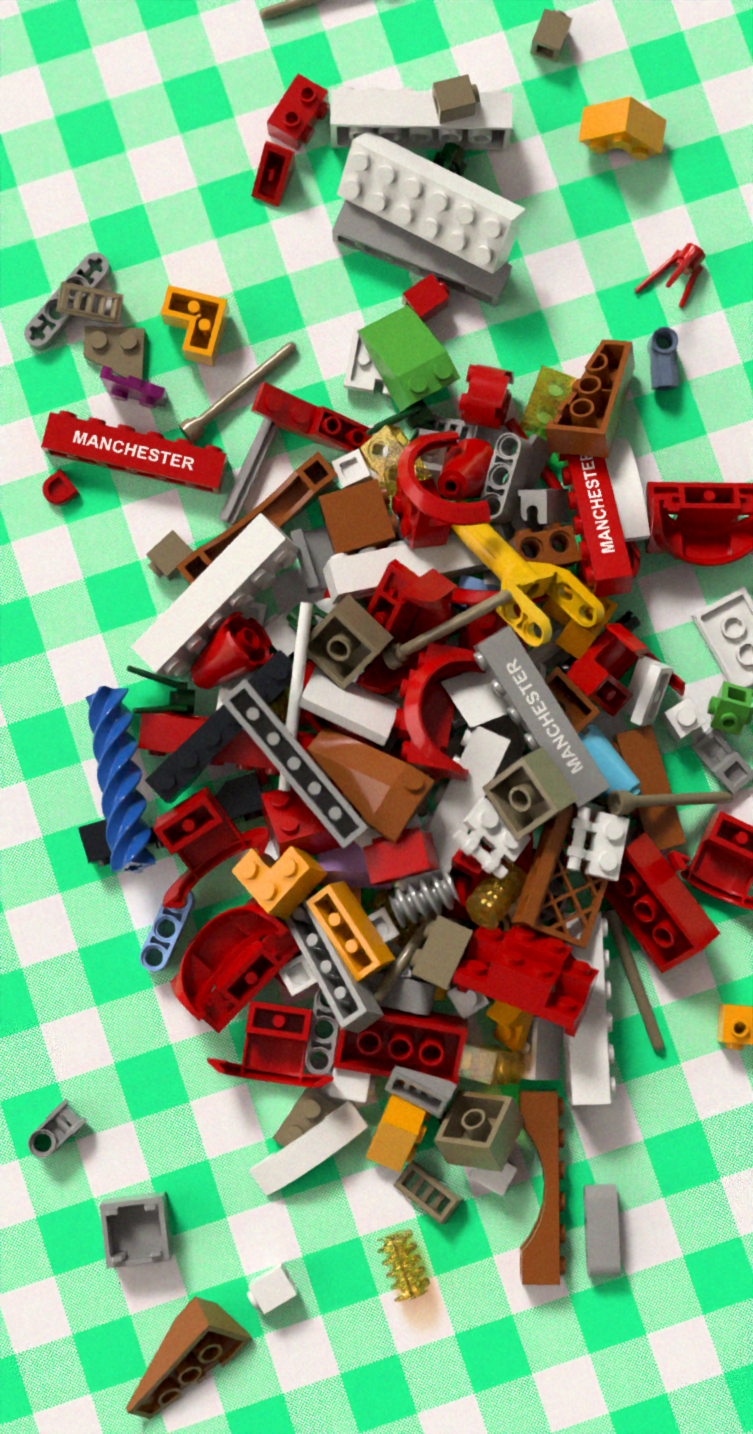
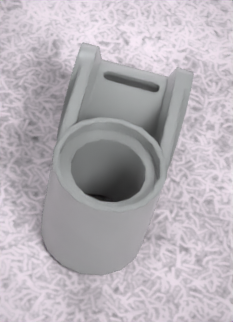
(56, 1128)

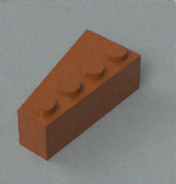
(593, 410)

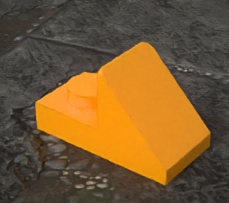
(511, 1025)

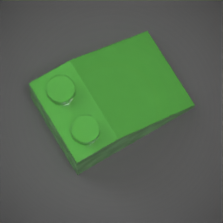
(408, 357)

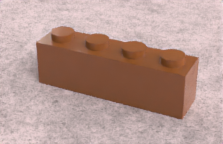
(642, 756)

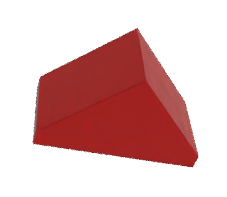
(273, 173)

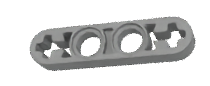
(59, 325)

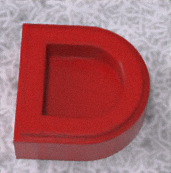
(58, 489)

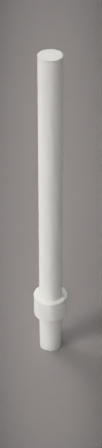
(297, 679)

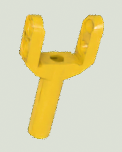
(528, 582)

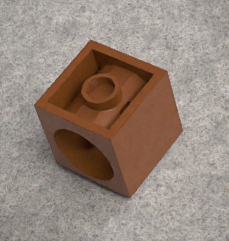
(358, 517)
(571, 700)

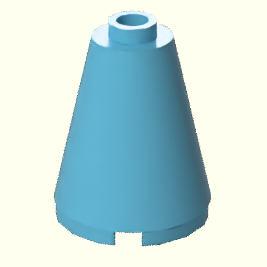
(610, 763)

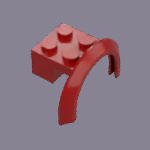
(421, 511)
(487, 624)
(607, 662)
(203, 839)
(721, 862)
(274, 1047)

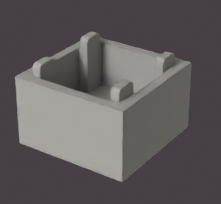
(136, 1229)

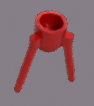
(687, 262)

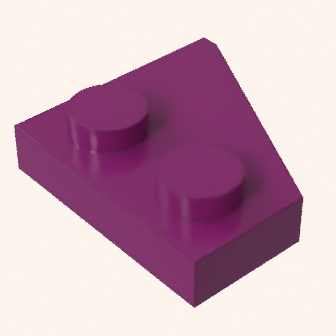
(122, 388)

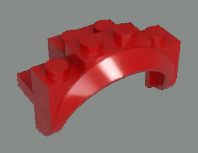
(703, 521)
(406, 609)
(430, 710)
(234, 959)
(526, 974)

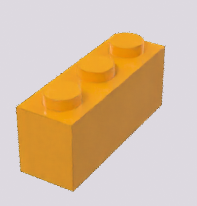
(350, 930)

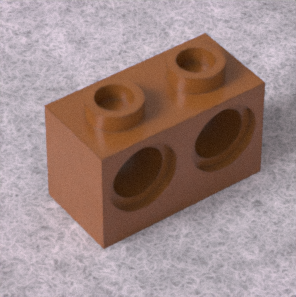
(542, 548)

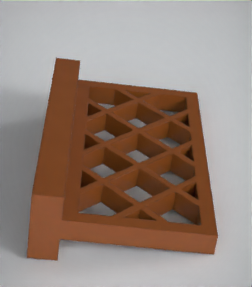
(539, 879)

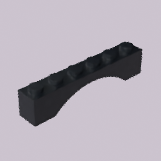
(216, 733)
(237, 796)

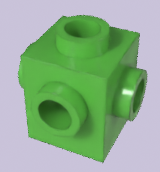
(731, 708)

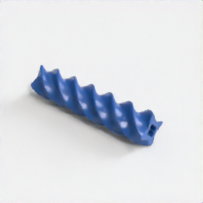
(118, 781)

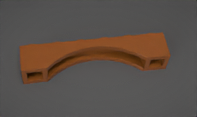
(282, 506)
(541, 1249)

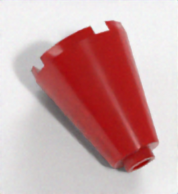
(465, 469)
(232, 652)

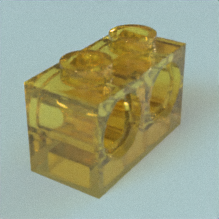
(543, 401)
(387, 467)
(491, 1064)

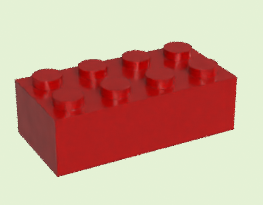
(295, 824)
(658, 906)
(406, 1040)

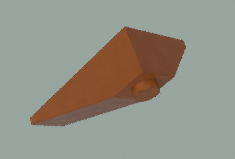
(376, 783)

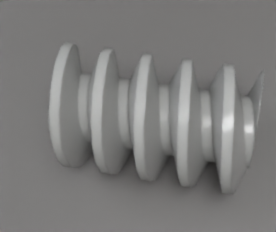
(424, 899)

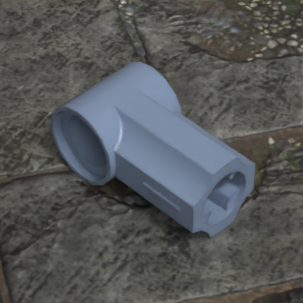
(663, 362)

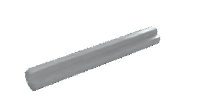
(248, 472)

